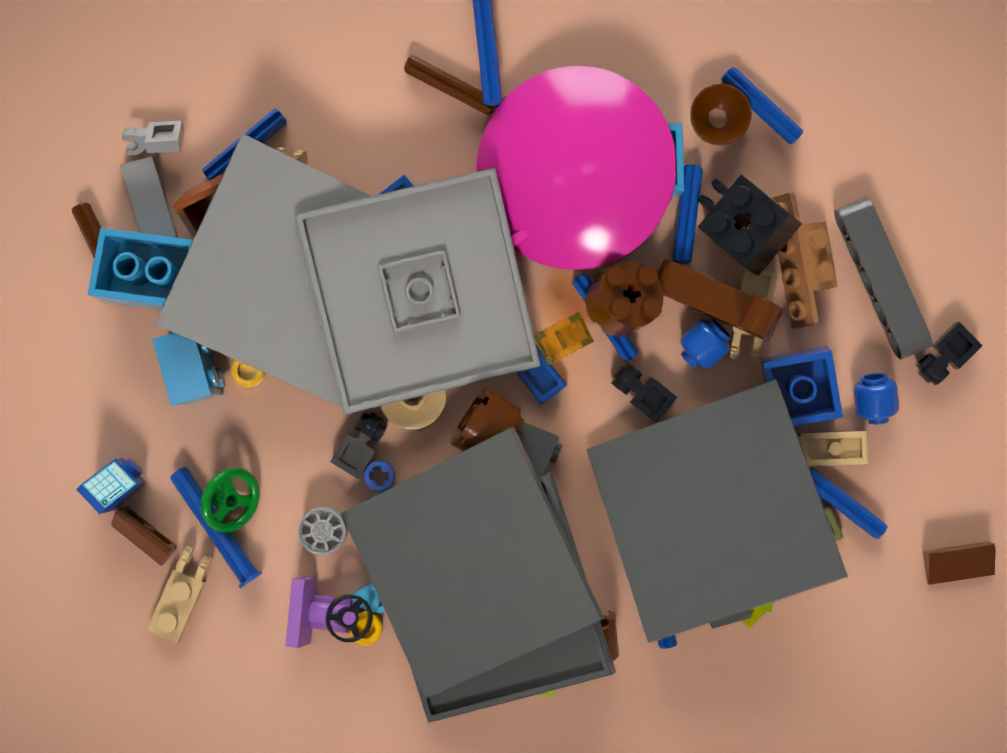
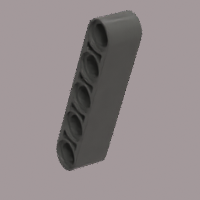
(883, 278)

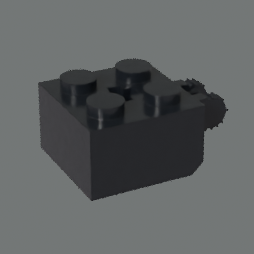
(735, 211)

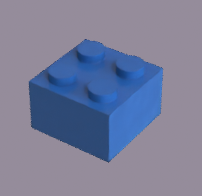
(806, 384)

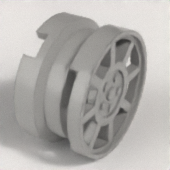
(322, 530)

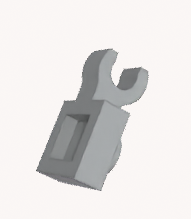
(157, 138)

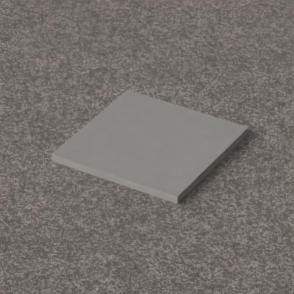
(247, 273)
(417, 290)

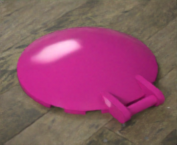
(580, 166)

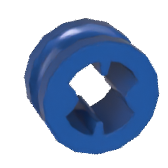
(372, 483)

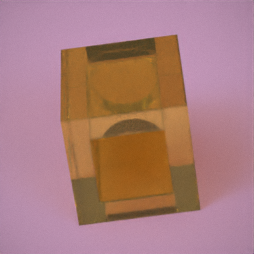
(563, 338)

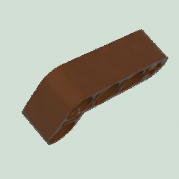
(719, 300)

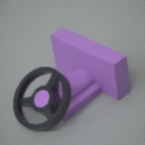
(322, 612)

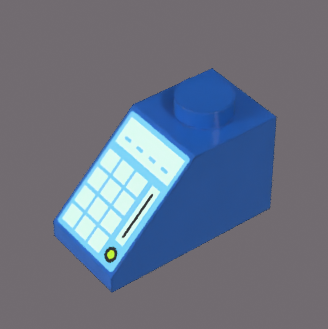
(112, 485)

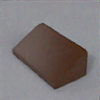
(143, 535)
(959, 562)

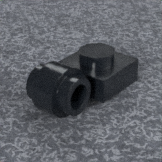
(955, 347)
(650, 397)
(354, 452)

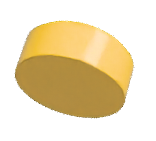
(246, 375)
(374, 632)

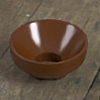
(729, 100)

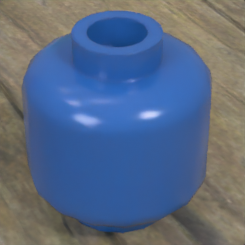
(705, 343)
(876, 398)

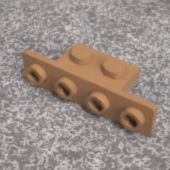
(805, 266)

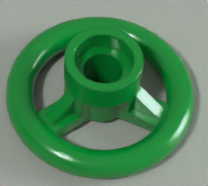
(222, 495)

